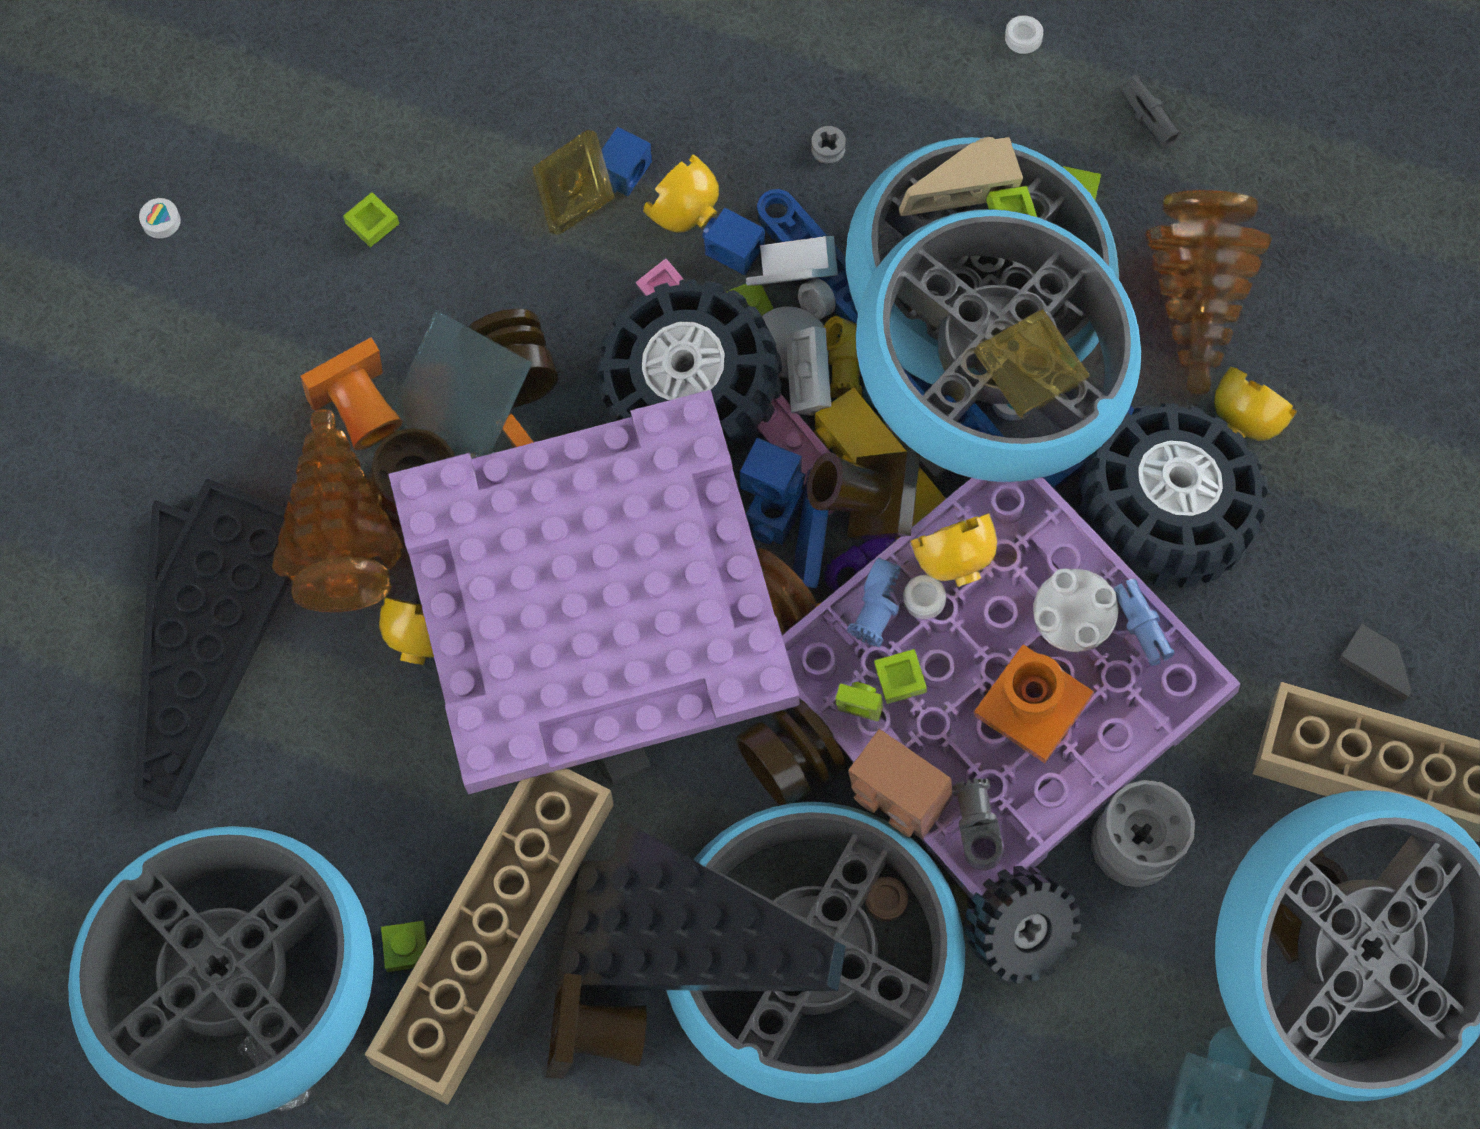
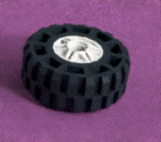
(691, 343)
(1174, 495)

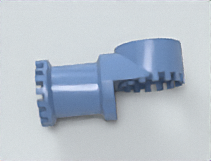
(877, 606)

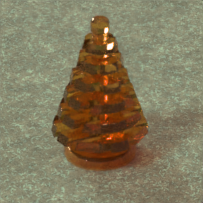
(1205, 271)
(334, 527)

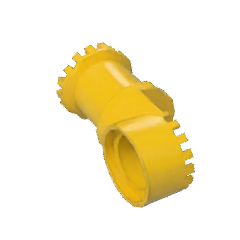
(842, 356)

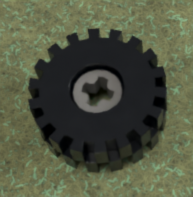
(1003, 913)

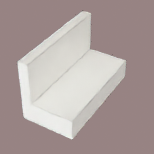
(796, 261)
(808, 370)

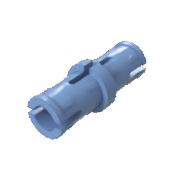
(1143, 622)

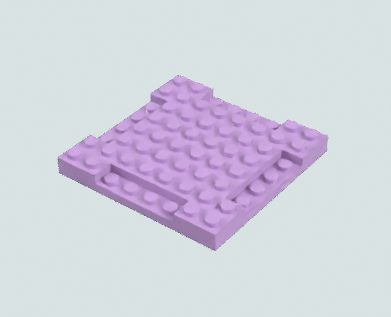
(592, 593)
(966, 648)

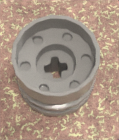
(1156, 815)

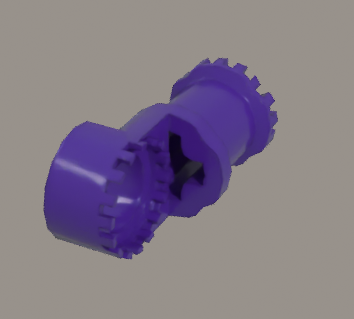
(856, 558)

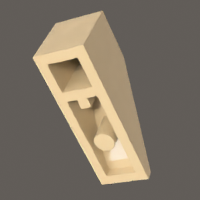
(965, 178)

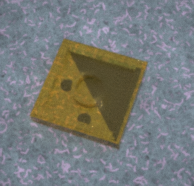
(573, 182)
(1031, 363)

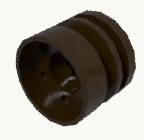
(522, 334)
(400, 452)
(785, 756)

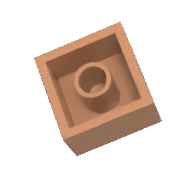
(900, 785)

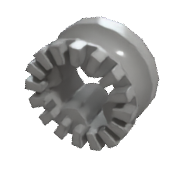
(825, 154)

